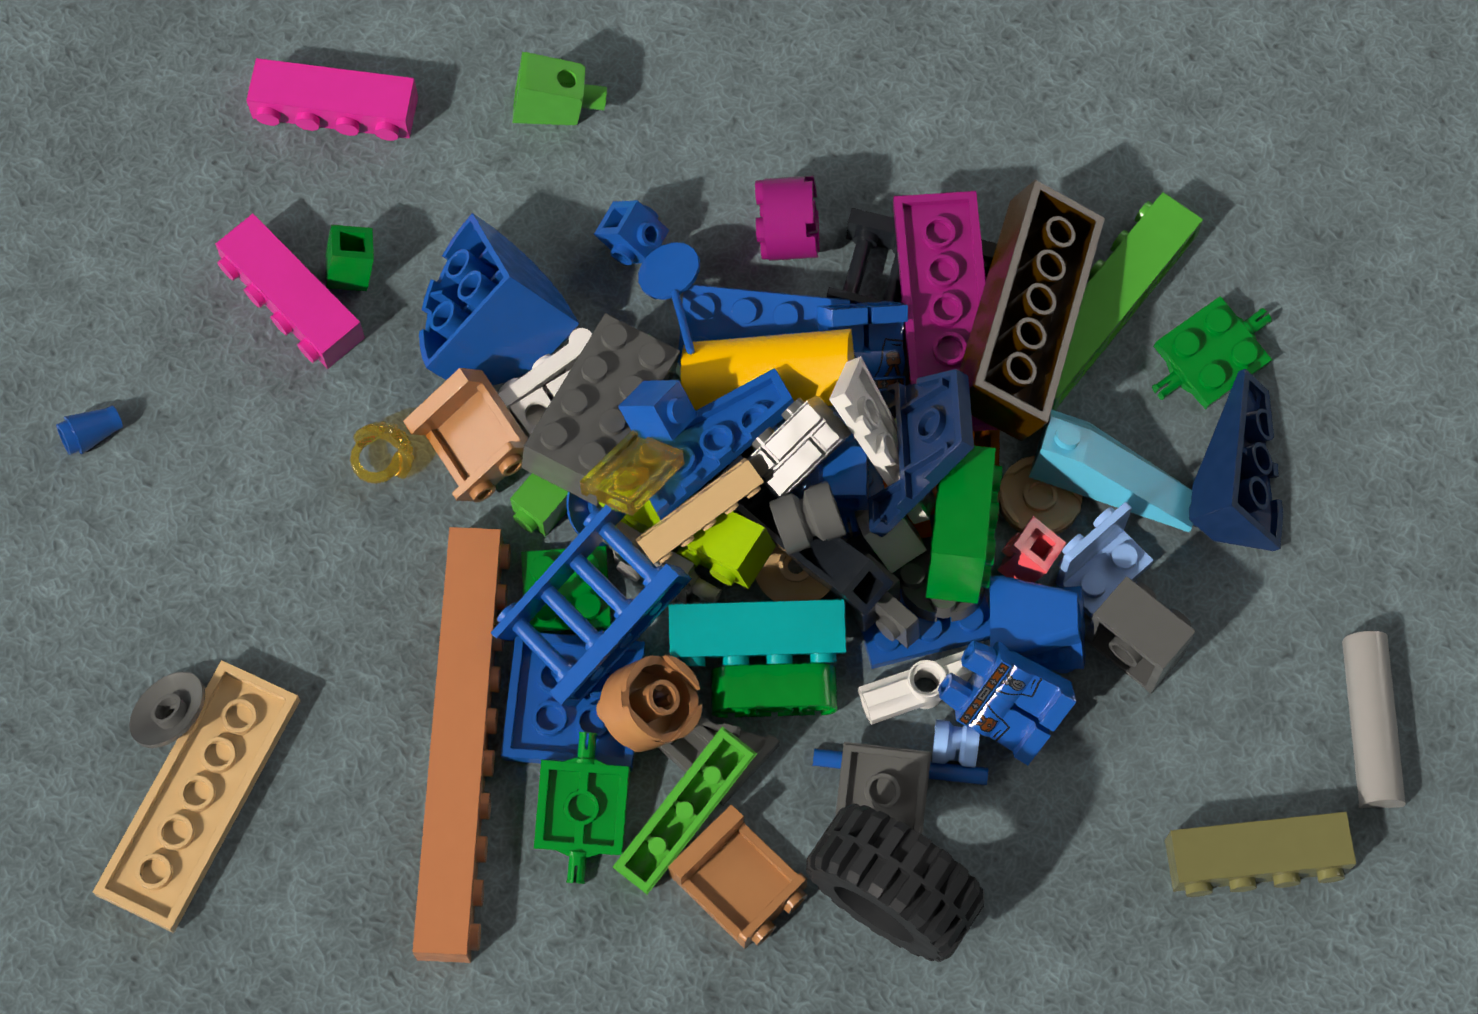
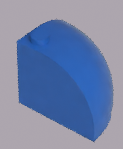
(491, 308)

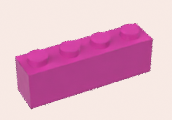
(332, 99)
(290, 292)

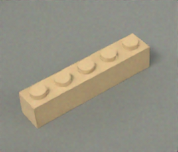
(700, 511)

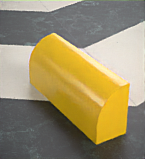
(805, 362)

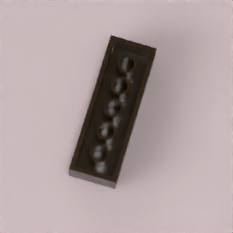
(1029, 309)

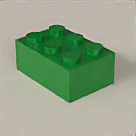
(965, 528)

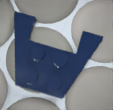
(932, 440)

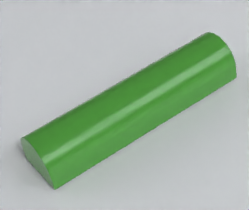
(684, 810)

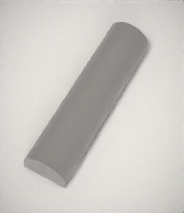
(1373, 720)

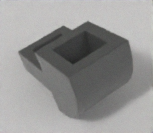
(889, 614)

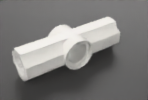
(899, 693)

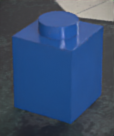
(658, 409)
(848, 476)

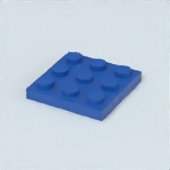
(544, 729)

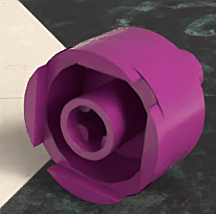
(787, 218)

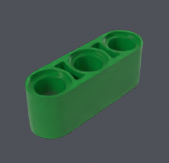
(774, 688)

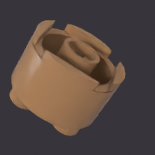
(650, 702)

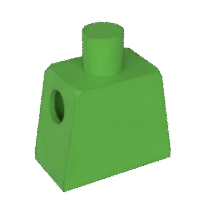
(553, 91)

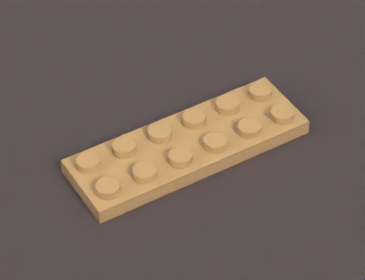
(196, 797)

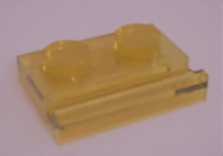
(632, 472)

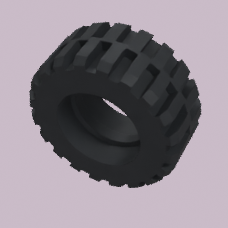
(895, 882)

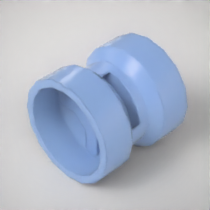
(954, 744)

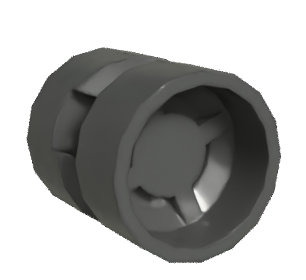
(808, 517)

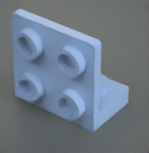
(1102, 558)

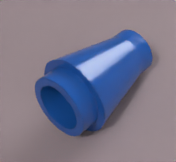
(87, 429)

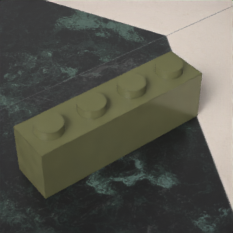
(1260, 852)

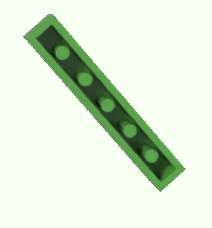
(1125, 282)

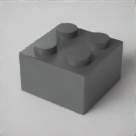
(1140, 633)

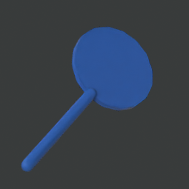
(668, 274)

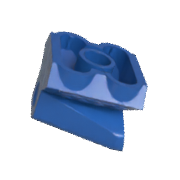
(1039, 622)

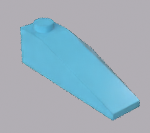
(1097, 466)

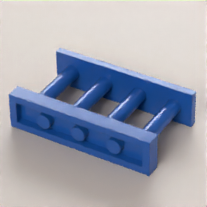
(631, 614)

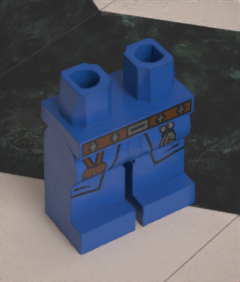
(875, 336)
(1008, 698)

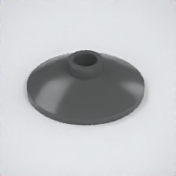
(167, 709)

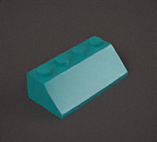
(757, 629)

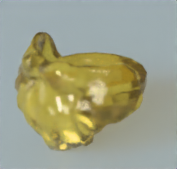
(401, 461)

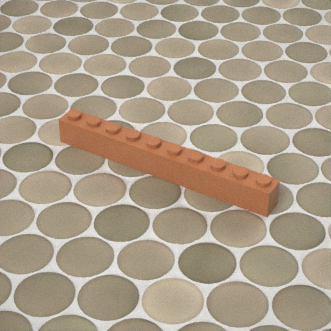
(460, 747)

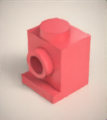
(1031, 552)

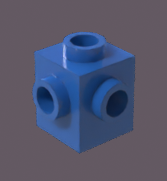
(631, 231)

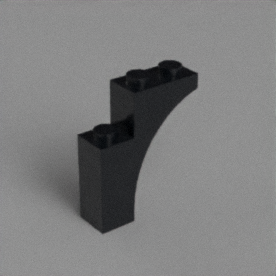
(829, 562)

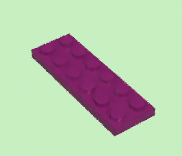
(939, 279)

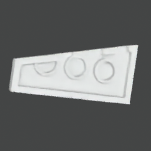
(873, 427)

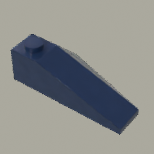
(1233, 482)

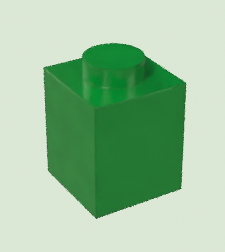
(349, 258)

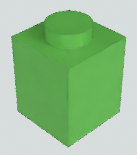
(538, 505)

